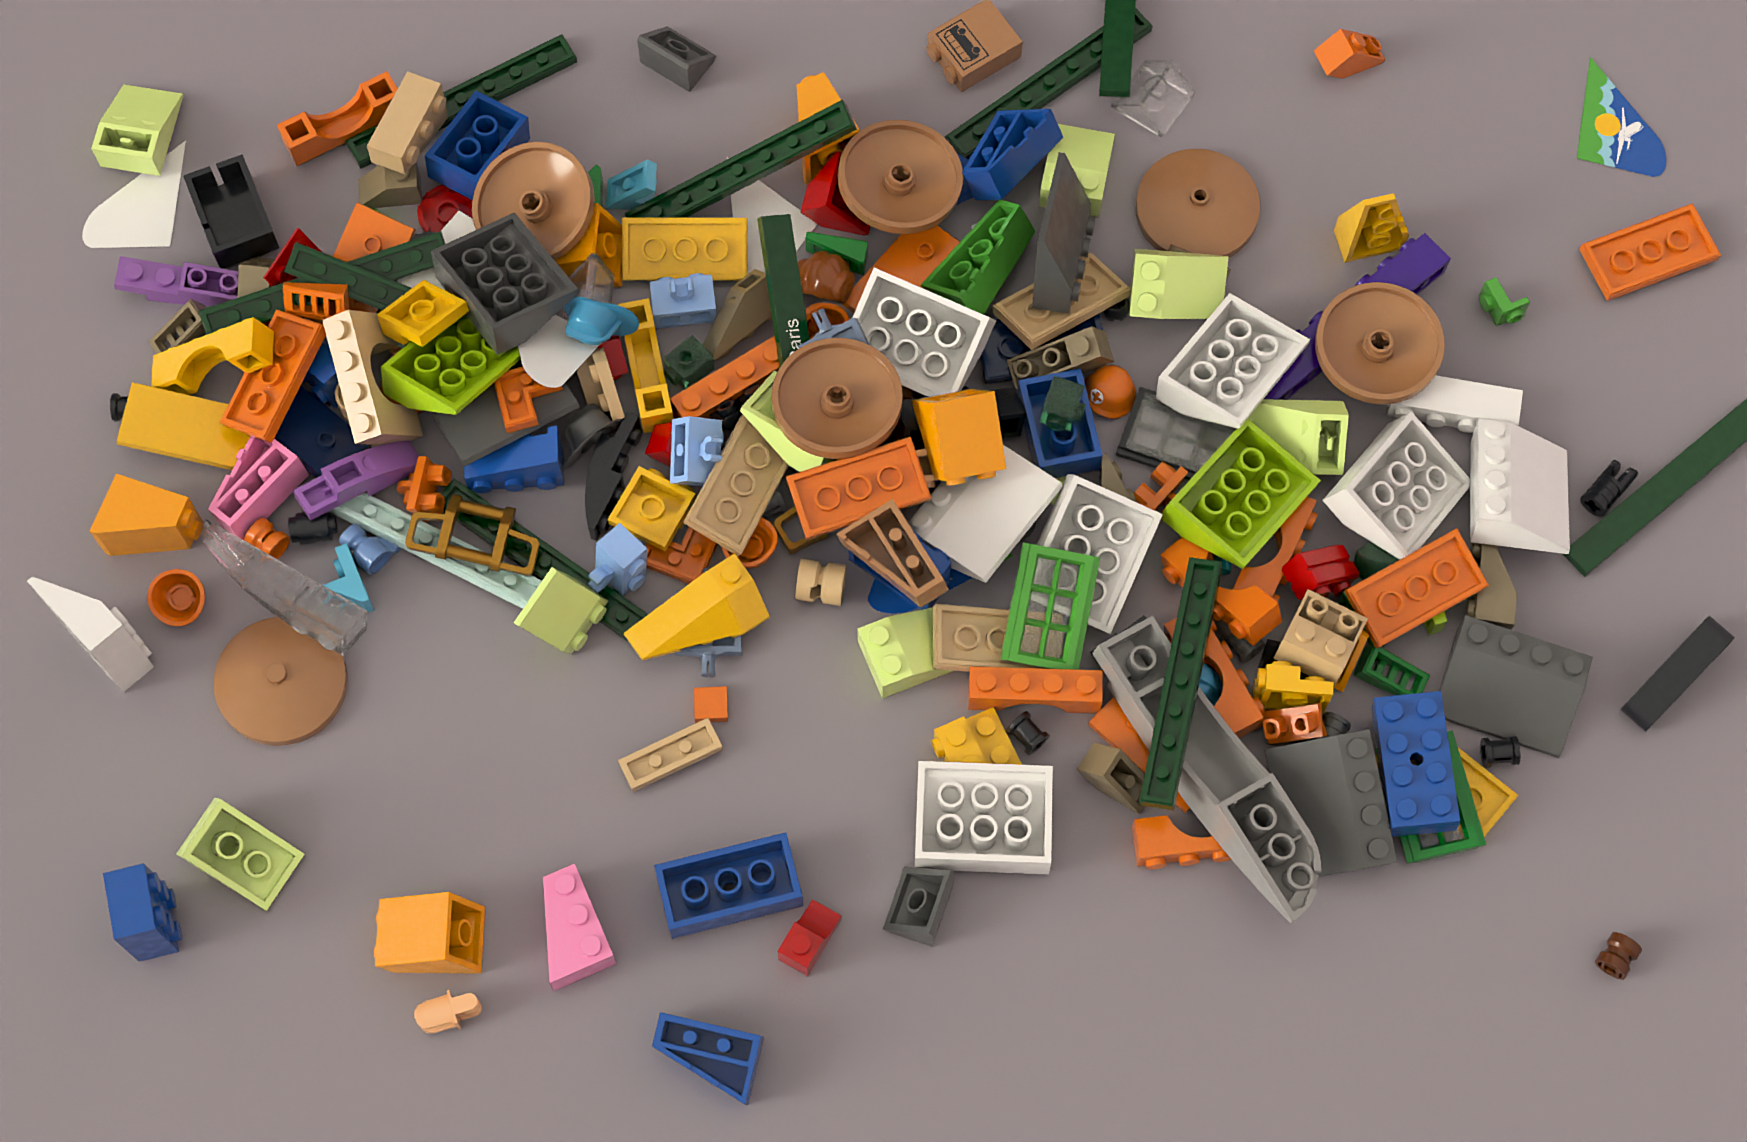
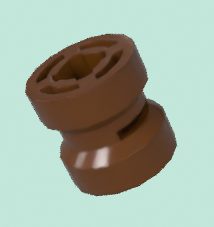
(1618, 955)

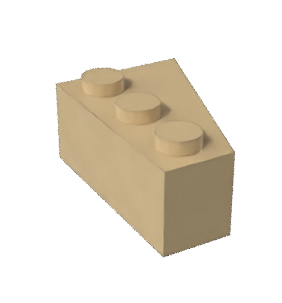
(408, 123)

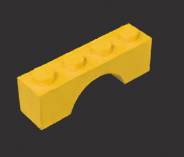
(185, 366)
(647, 368)

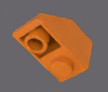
(1348, 53)

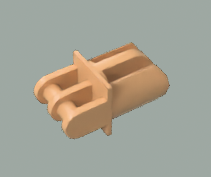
(446, 1012)

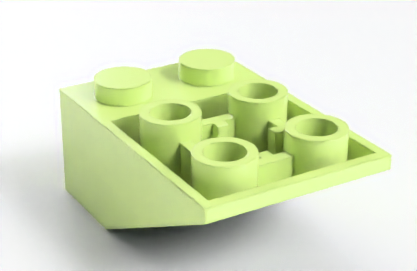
(137, 130)
(1307, 430)

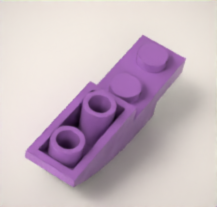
(176, 283)
(353, 475)

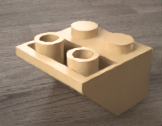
(1321, 637)

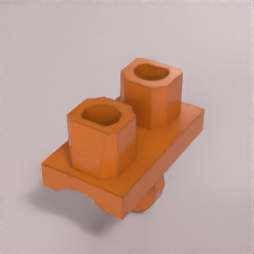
(1168, 479)
(422, 485)
(1294, 723)

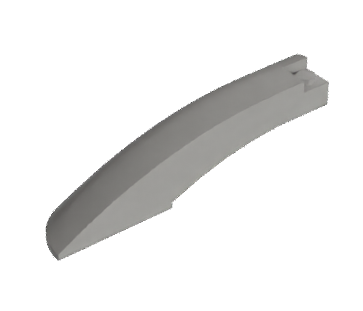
(1219, 776)

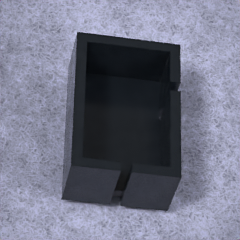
(231, 212)

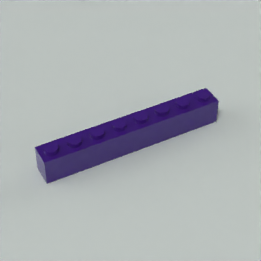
(1413, 268)

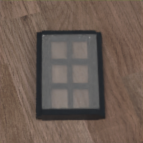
(1163, 434)

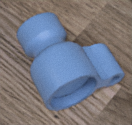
(369, 552)

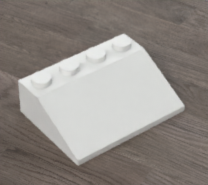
(922, 334)
(1229, 364)
(1399, 488)
(1518, 489)
(985, 517)
(1104, 526)
(99, 631)
(984, 817)

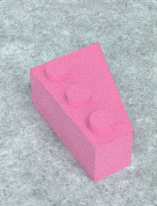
(256, 485)
(573, 930)

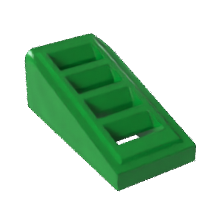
(851, 250)
(1374, 677)

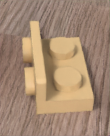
(599, 384)

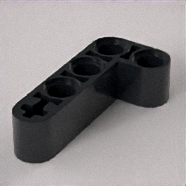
(1677, 673)

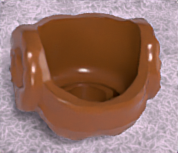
(826, 276)

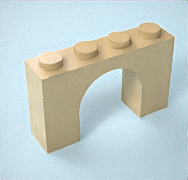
(372, 417)

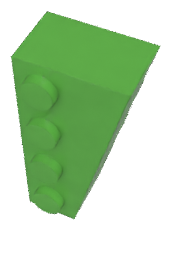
(983, 258)

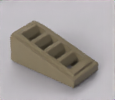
(185, 316)

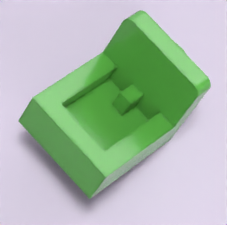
(1495, 301)

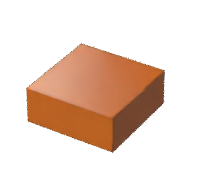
(711, 704)

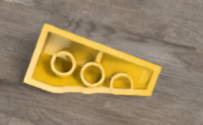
(1371, 228)
(709, 608)

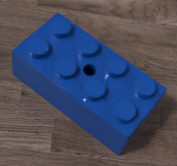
(1422, 795)
(759, 871)

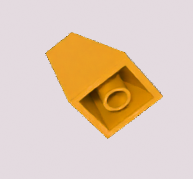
(814, 95)
(600, 238)
(961, 434)
(144, 519)
(430, 934)

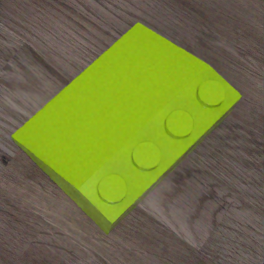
(445, 371)
(1240, 496)

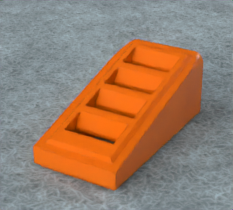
(336, 292)

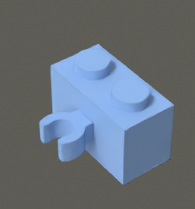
(683, 301)
(694, 449)
(619, 562)

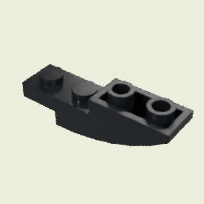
(603, 481)

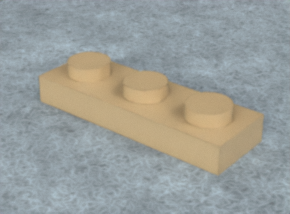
(670, 754)

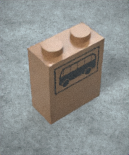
(974, 45)

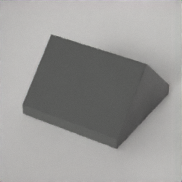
(674, 56)
(919, 904)

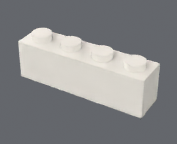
(1460, 404)

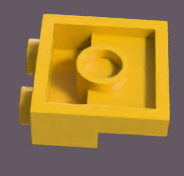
(421, 314)
(653, 507)
(1281, 687)
(975, 740)

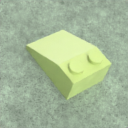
(1090, 158)
(1176, 284)
(760, 414)
(562, 611)
(900, 651)
(240, 853)

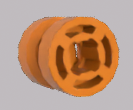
(267, 539)

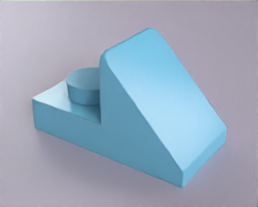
(632, 186)
(350, 582)

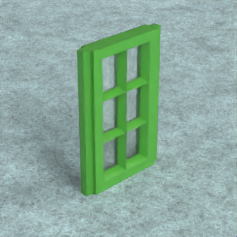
(1050, 607)

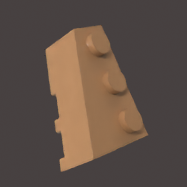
(894, 551)

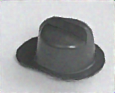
(585, 430)

